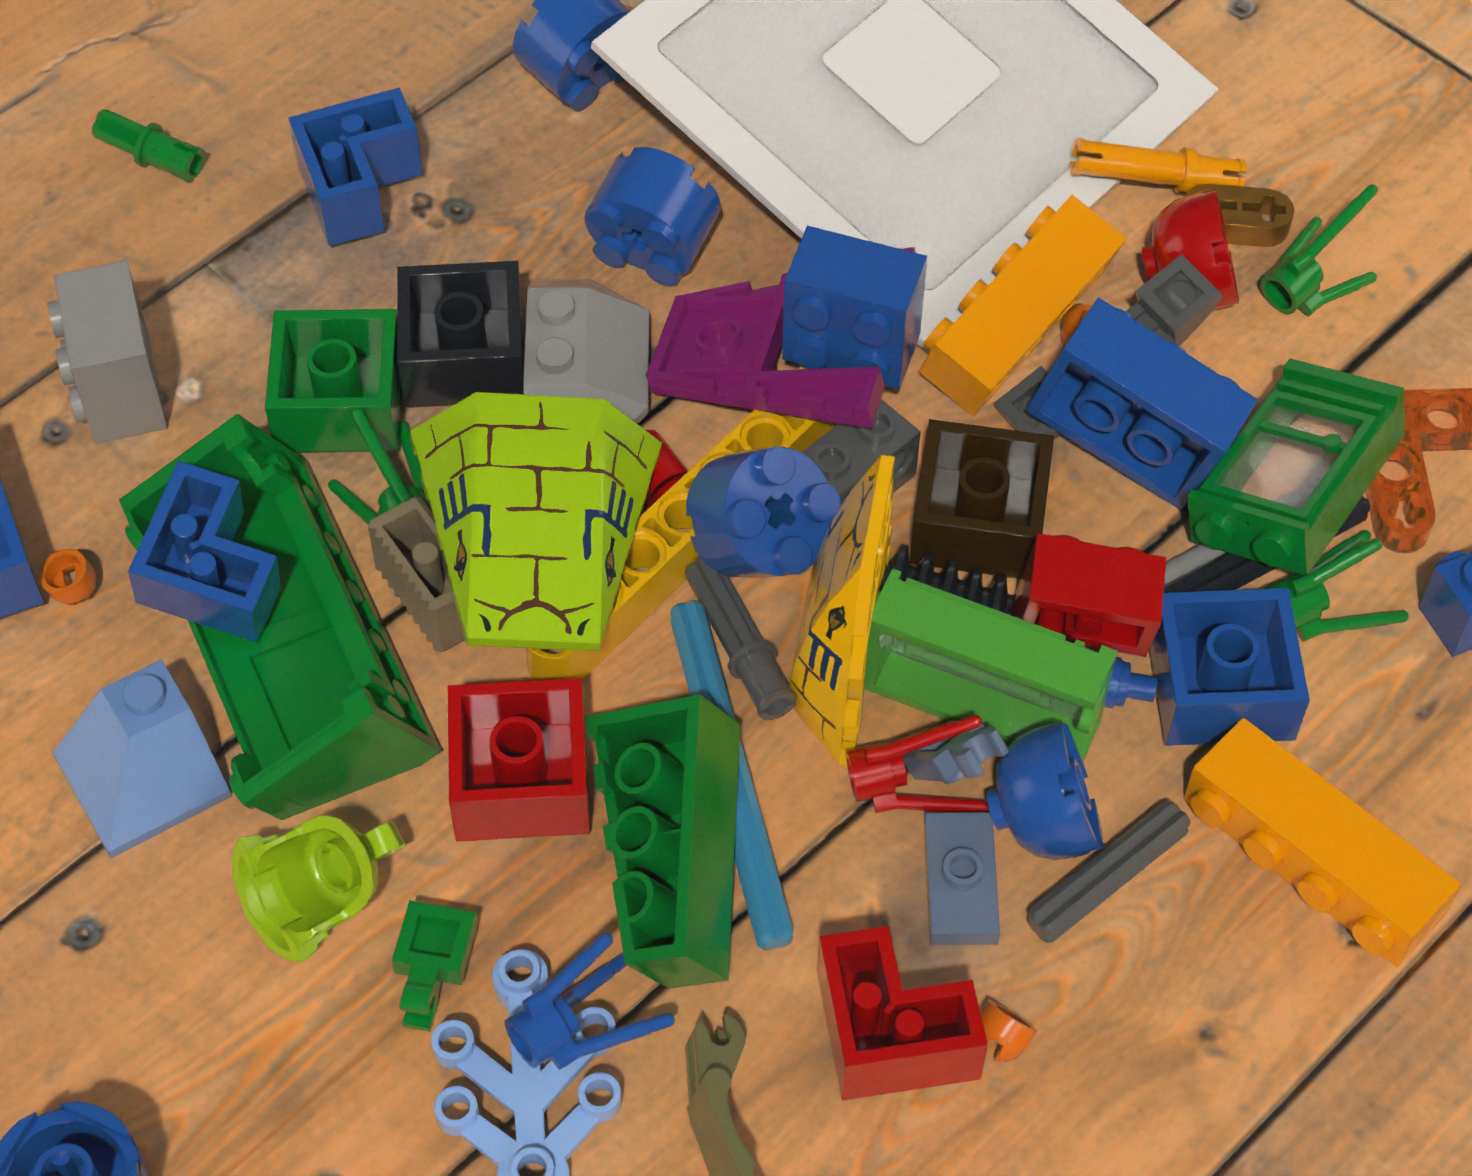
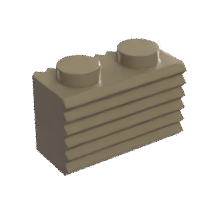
(417, 570)

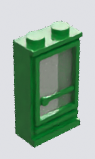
(1298, 467)

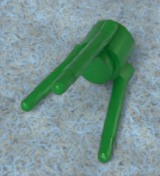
(1297, 275)
(398, 491)
(1311, 598)

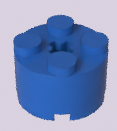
(560, 51)
(651, 214)
(760, 512)
(71, 1142)

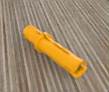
(1155, 166)

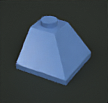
(139, 760)

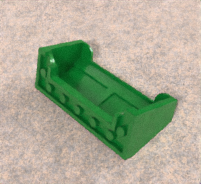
(322, 689)

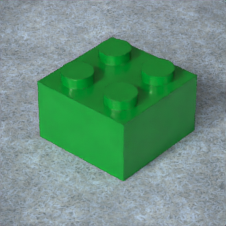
(324, 370)

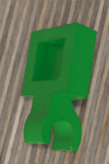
(431, 950)

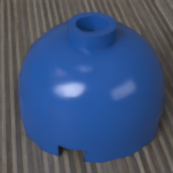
(1045, 795)

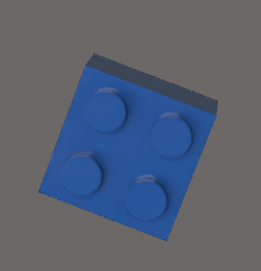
(853, 304)
(1226, 661)

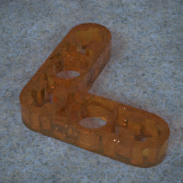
(1415, 490)

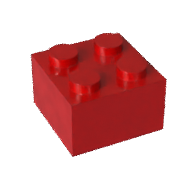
(517, 759)

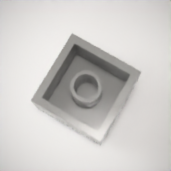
(106, 352)

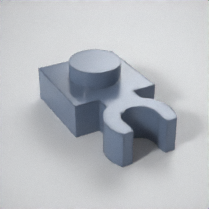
(956, 757)

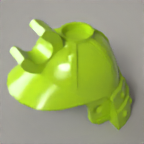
(308, 880)

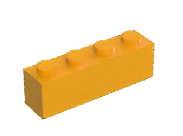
(1020, 305)
(1320, 842)

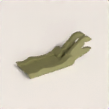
(709, 1079)

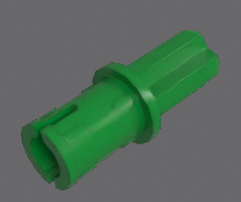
(149, 145)

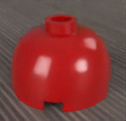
(1197, 231)

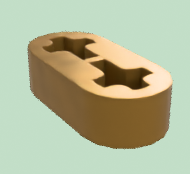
(1243, 213)

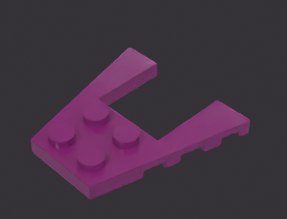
(724, 352)

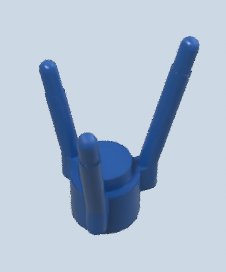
(548, 1023)

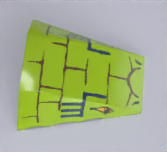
(534, 513)

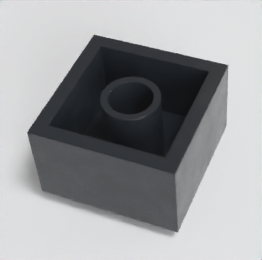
(459, 331)

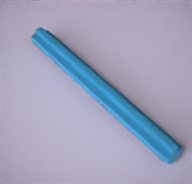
(752, 848)

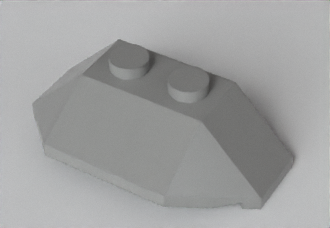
(586, 344)

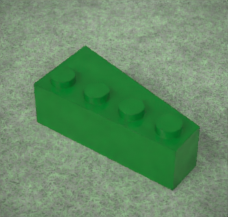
(672, 834)

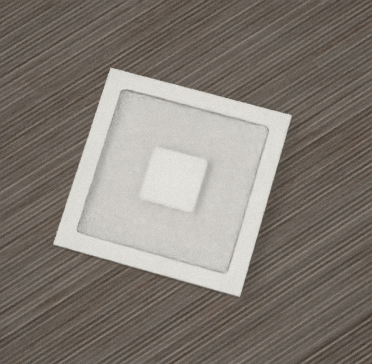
(908, 114)

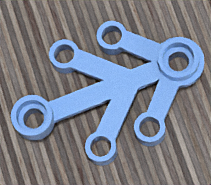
(528, 1089)

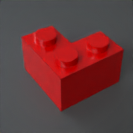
(1093, 593)
(889, 1035)

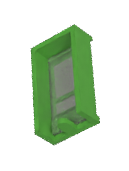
(978, 661)

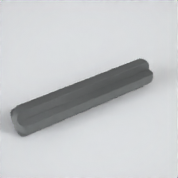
(1108, 871)

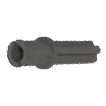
(749, 654)

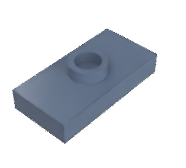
(961, 879)

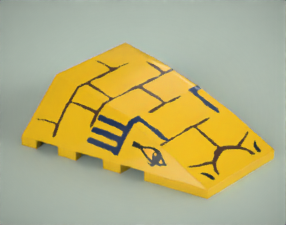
(839, 612)

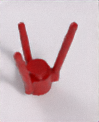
(881, 768)

